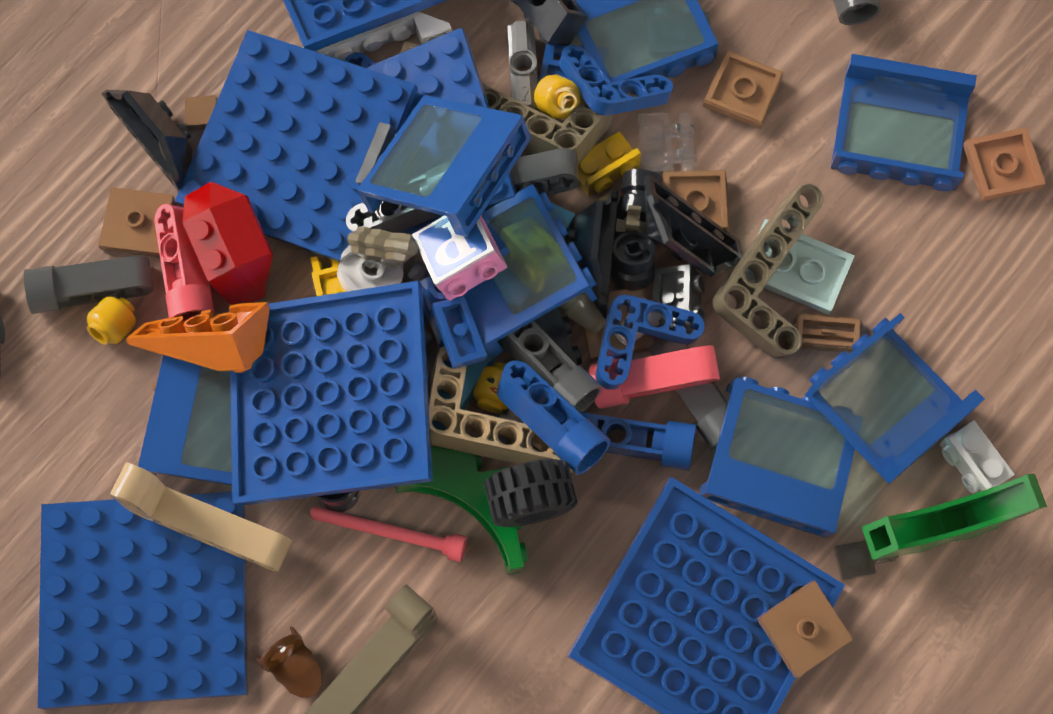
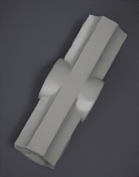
(522, 53)

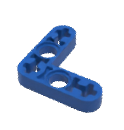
(607, 96)
(638, 322)

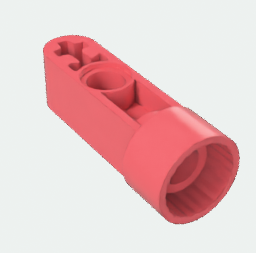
(183, 275)
(660, 374)

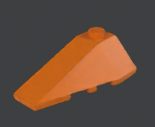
(209, 340)

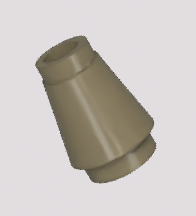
(584, 313)

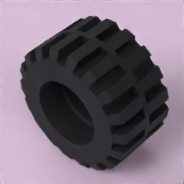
(530, 493)

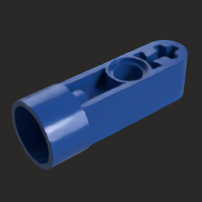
(551, 417)
(670, 444)

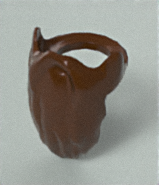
(293, 665)

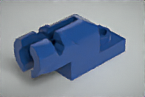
(452, 326)

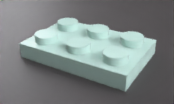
(809, 273)

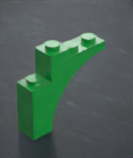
(459, 482)
(953, 520)

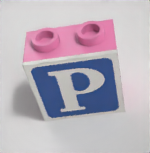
(456, 260)

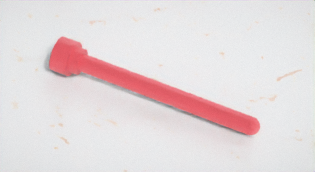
(451, 546)

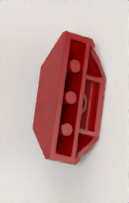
(228, 242)

